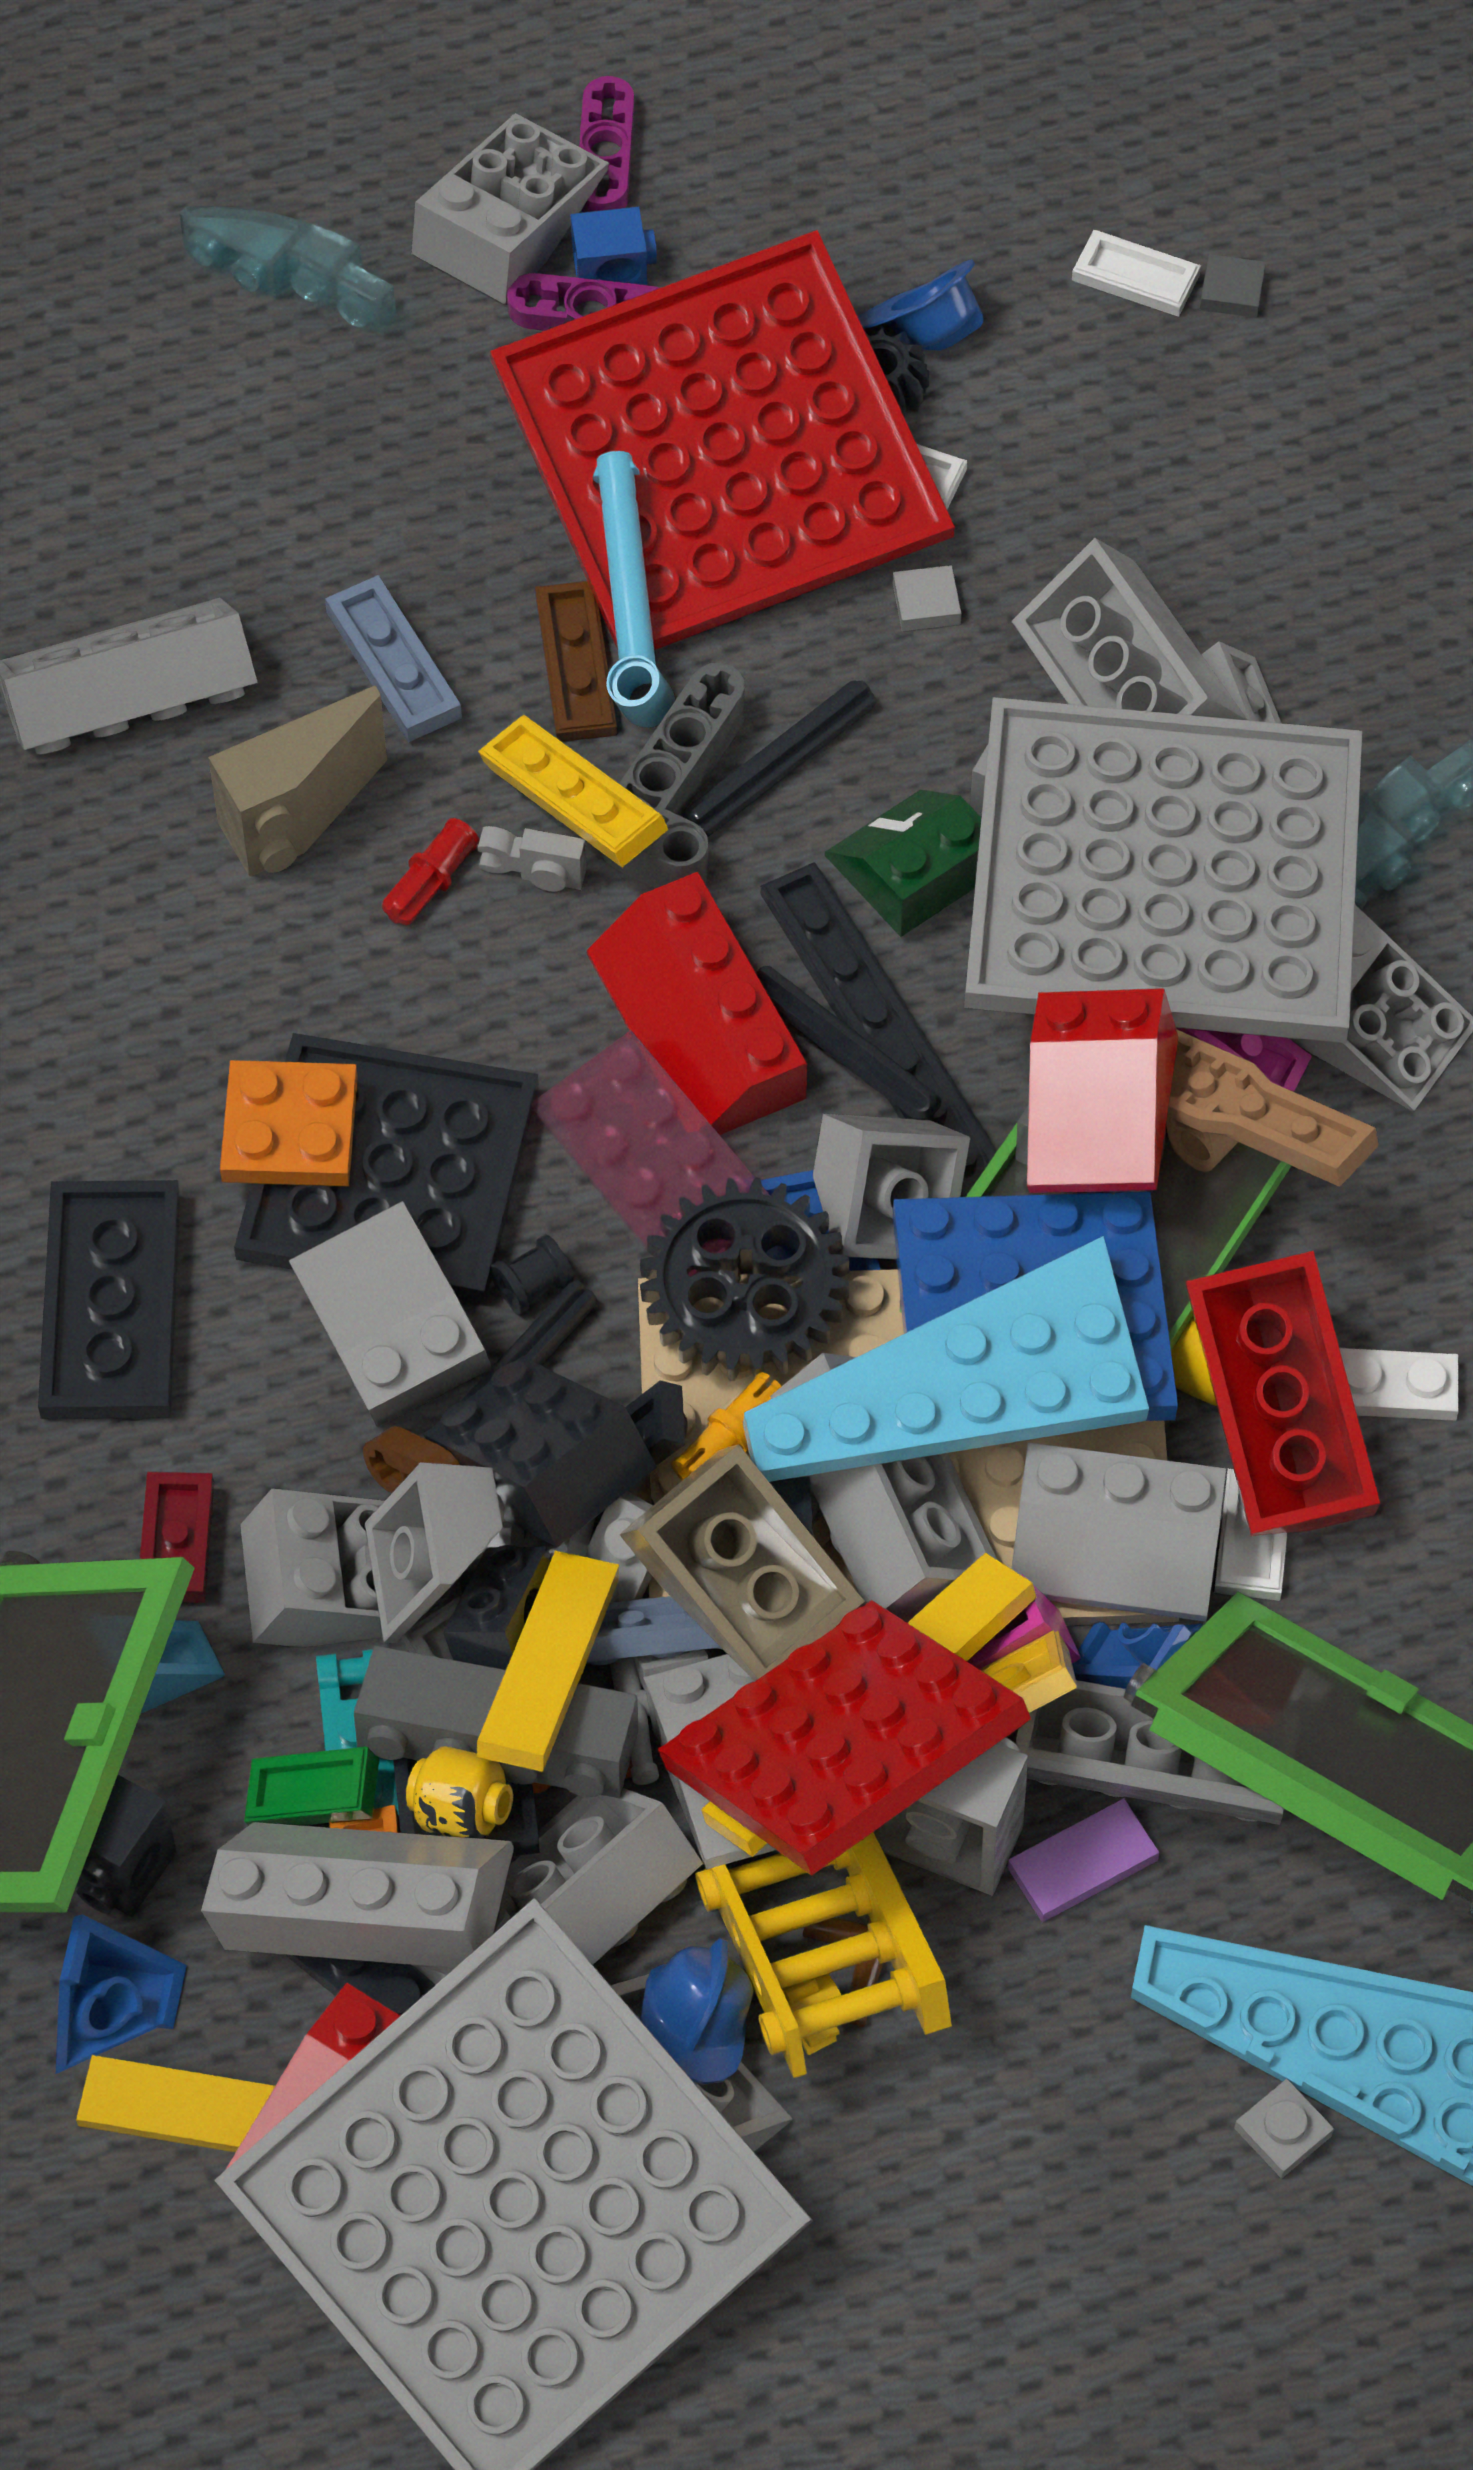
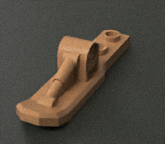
(1230, 1101)

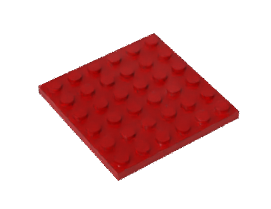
(753, 432)

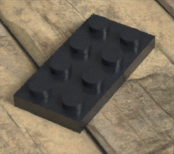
(109, 1300)

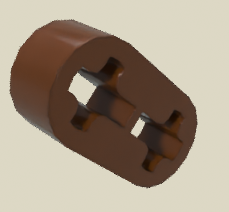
(397, 1453)

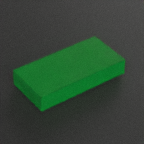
(312, 1787)

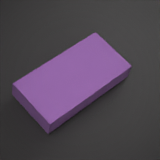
(1083, 1860)

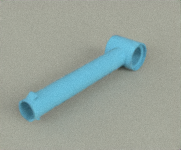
(629, 595)

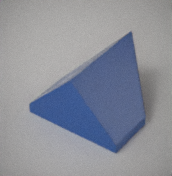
(1115, 1655)
(111, 1992)

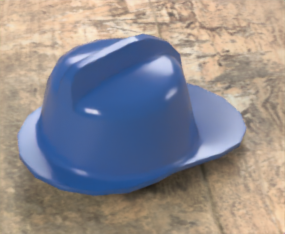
(933, 313)
(700, 2010)

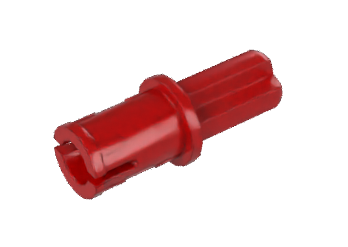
(430, 872)

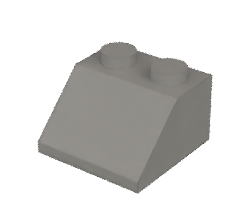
(871, 1162)
(429, 1538)

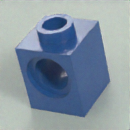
(612, 246)

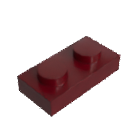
(179, 1523)

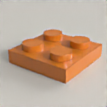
(289, 1123)

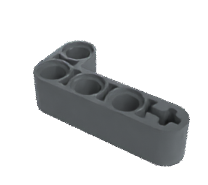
(683, 771)

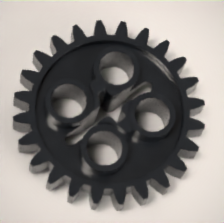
(736, 1331)

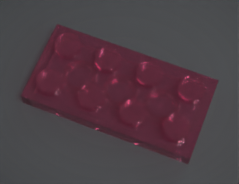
(639, 1138)

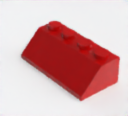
(699, 1005)
(1283, 1396)

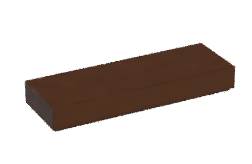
(575, 661)

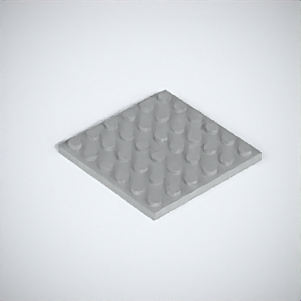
(1168, 862)
(513, 2200)

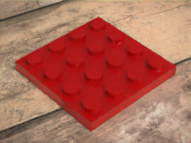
(843, 1736)

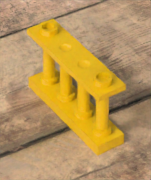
(890, 1937)

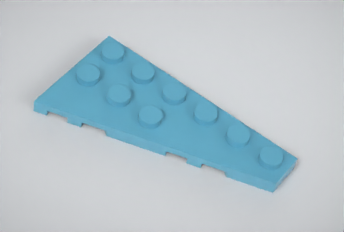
(999, 1370)
(1346, 2036)

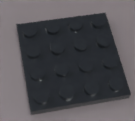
(424, 1135)

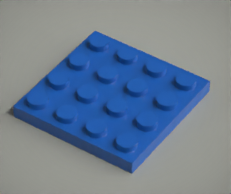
(975, 1244)

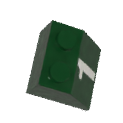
(913, 858)

